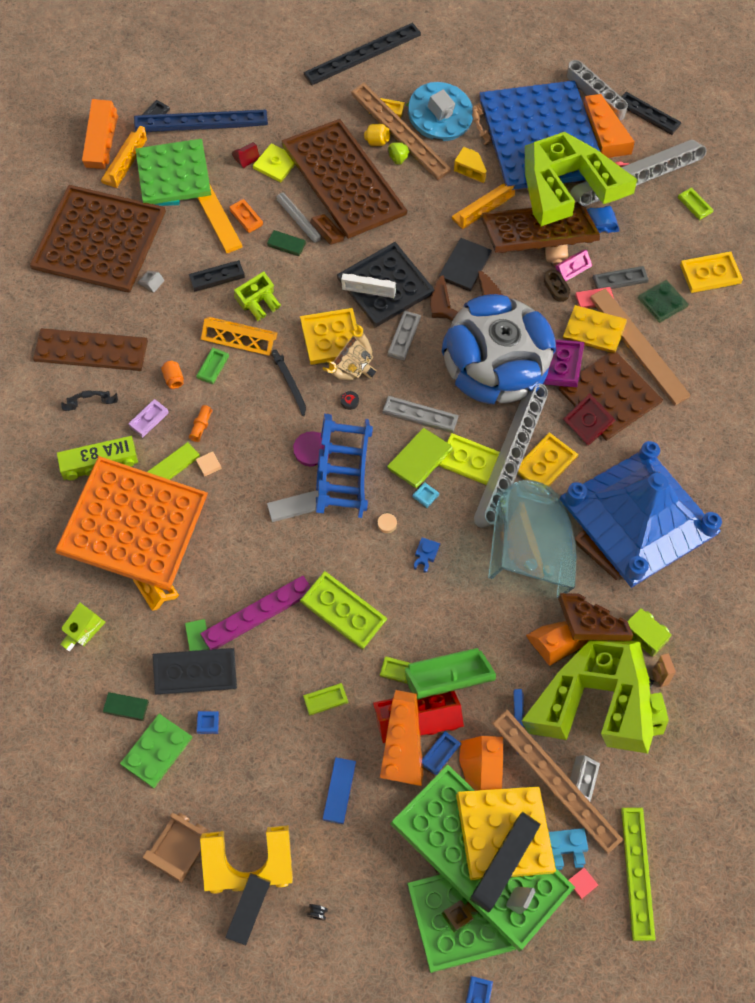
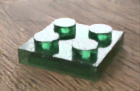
(663, 301)

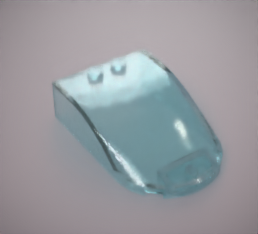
(534, 536)

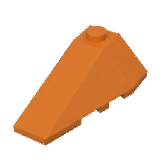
(554, 641)

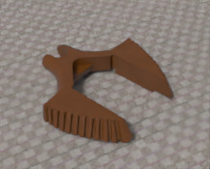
(440, 301)

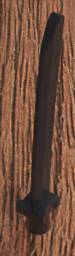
(279, 360)

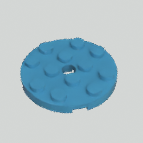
(427, 123)

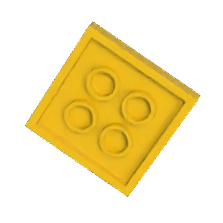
(327, 333)

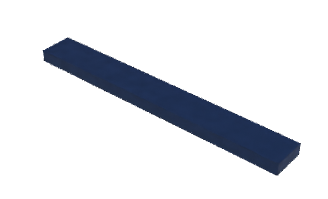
(201, 120)

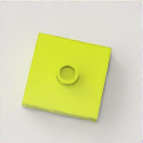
(274, 163)

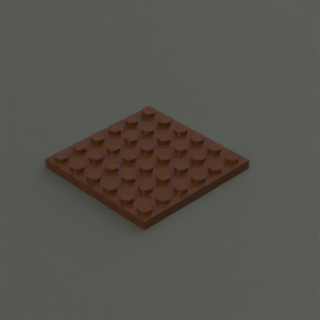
(98, 238)

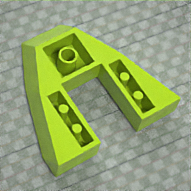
(562, 155)
(601, 666)

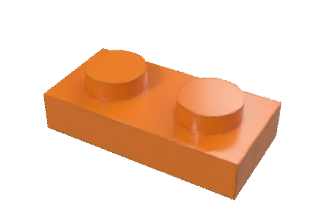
(246, 216)

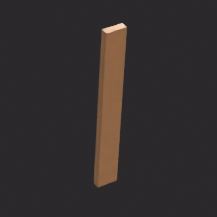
(401, 131)
(643, 350)
(557, 781)

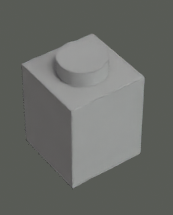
(441, 105)

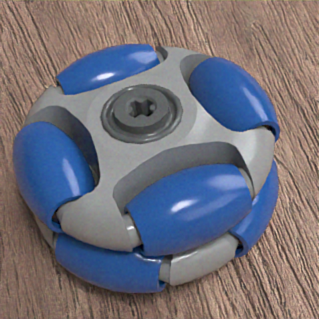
(498, 349)

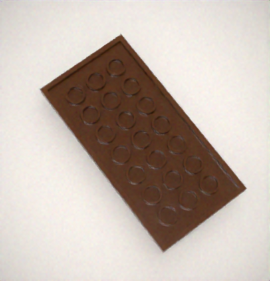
(344, 178)

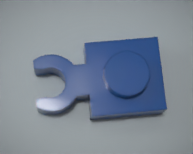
(426, 552)

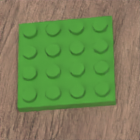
(173, 171)
(441, 945)

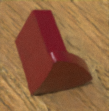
(246, 155)

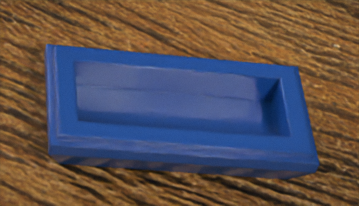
(440, 753)

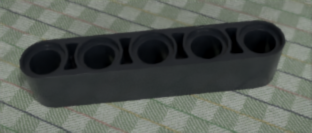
(505, 862)

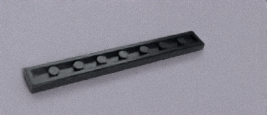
(362, 54)

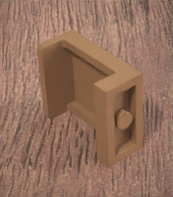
(176, 847)

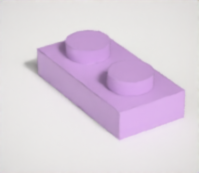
(148, 418)

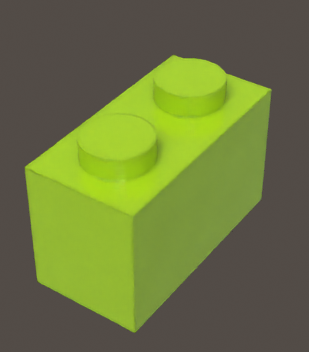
(648, 632)

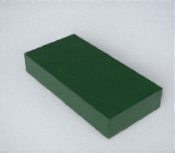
(286, 243)
(125, 706)

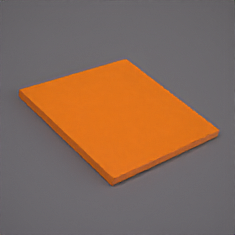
(132, 523)

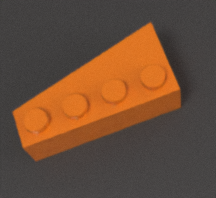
(608, 130)
(402, 749)

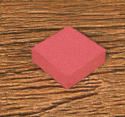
(583, 883)

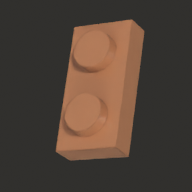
(664, 670)

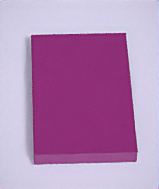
(565, 364)

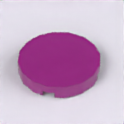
(307, 448)

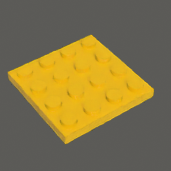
(486, 821)

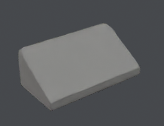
(584, 775)

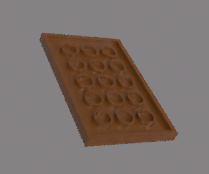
(520, 229)

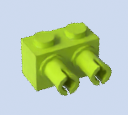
(254, 291)

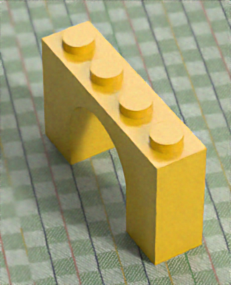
(221, 875)

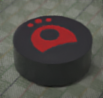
(349, 400)

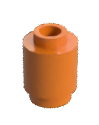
(172, 374)

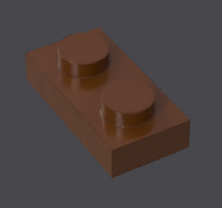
(327, 229)

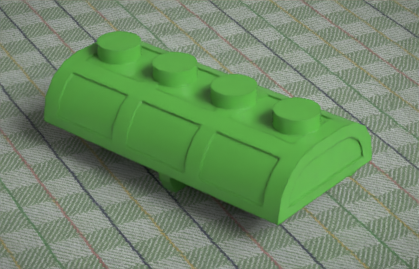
(449, 673)

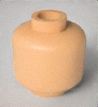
(556, 254)

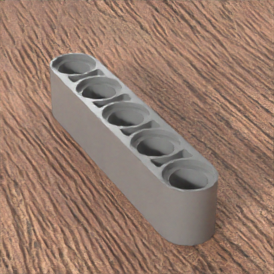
(591, 85)

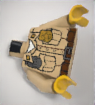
(353, 358)

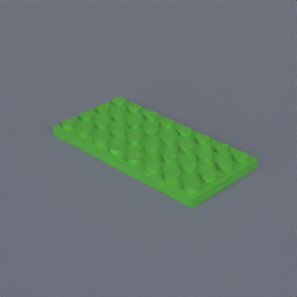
(435, 831)

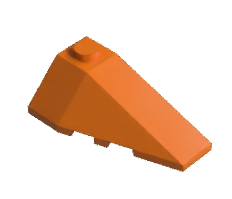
(482, 762)

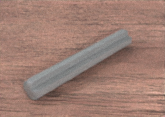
(300, 219)

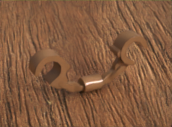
(478, 111)

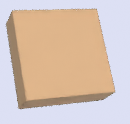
(208, 463)

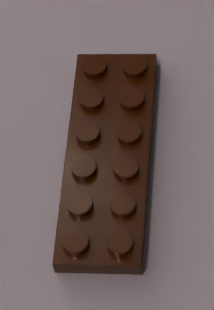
(90, 349)

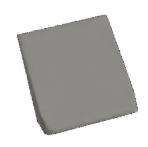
(151, 280)
(520, 899)

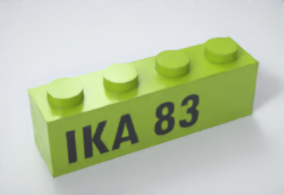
(81, 460)

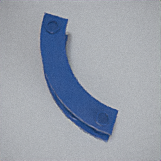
(325, 468)

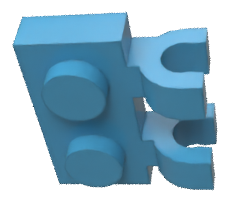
(569, 842)

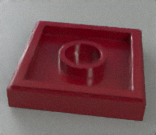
(589, 419)

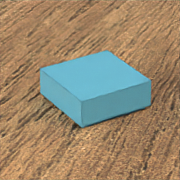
(425, 495)

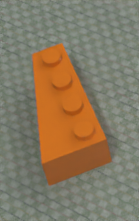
(99, 134)

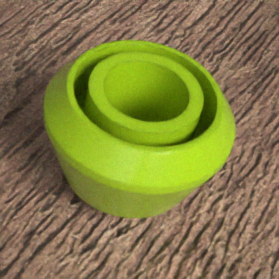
(398, 152)

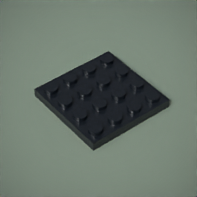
(391, 265)

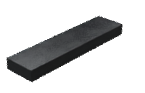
(651, 114)

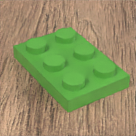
(156, 750)

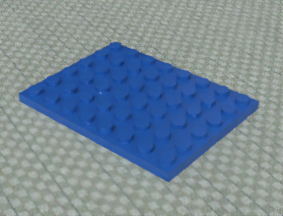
(529, 115)

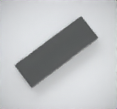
(621, 278)

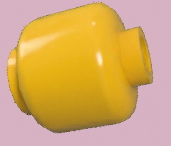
(377, 135)

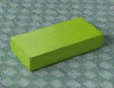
(695, 203)
(394, 669)
(325, 699)

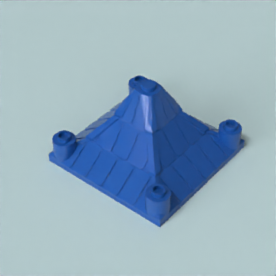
(640, 515)

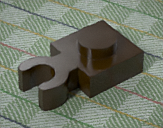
(459, 915)

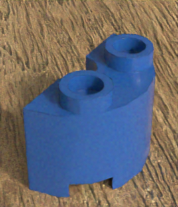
(604, 219)

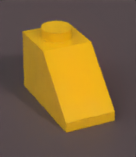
(470, 164)

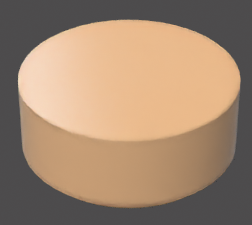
(387, 523)

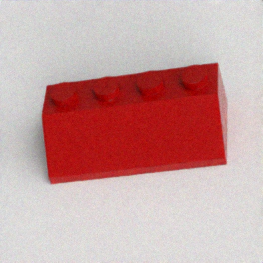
(435, 714)

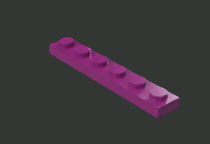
(255, 613)

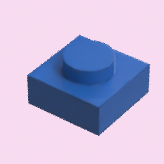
(208, 722)

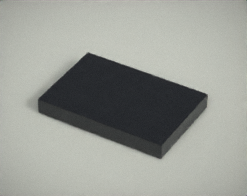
(465, 263)

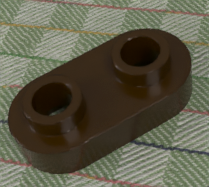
(558, 286)

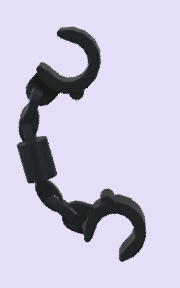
(72, 402)

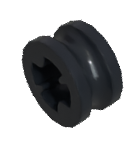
(317, 912)

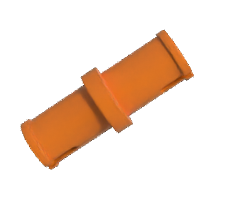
(200, 423)

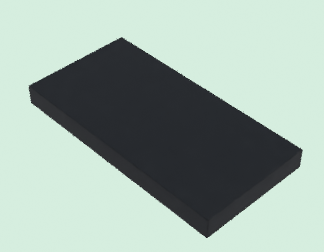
(194, 671)

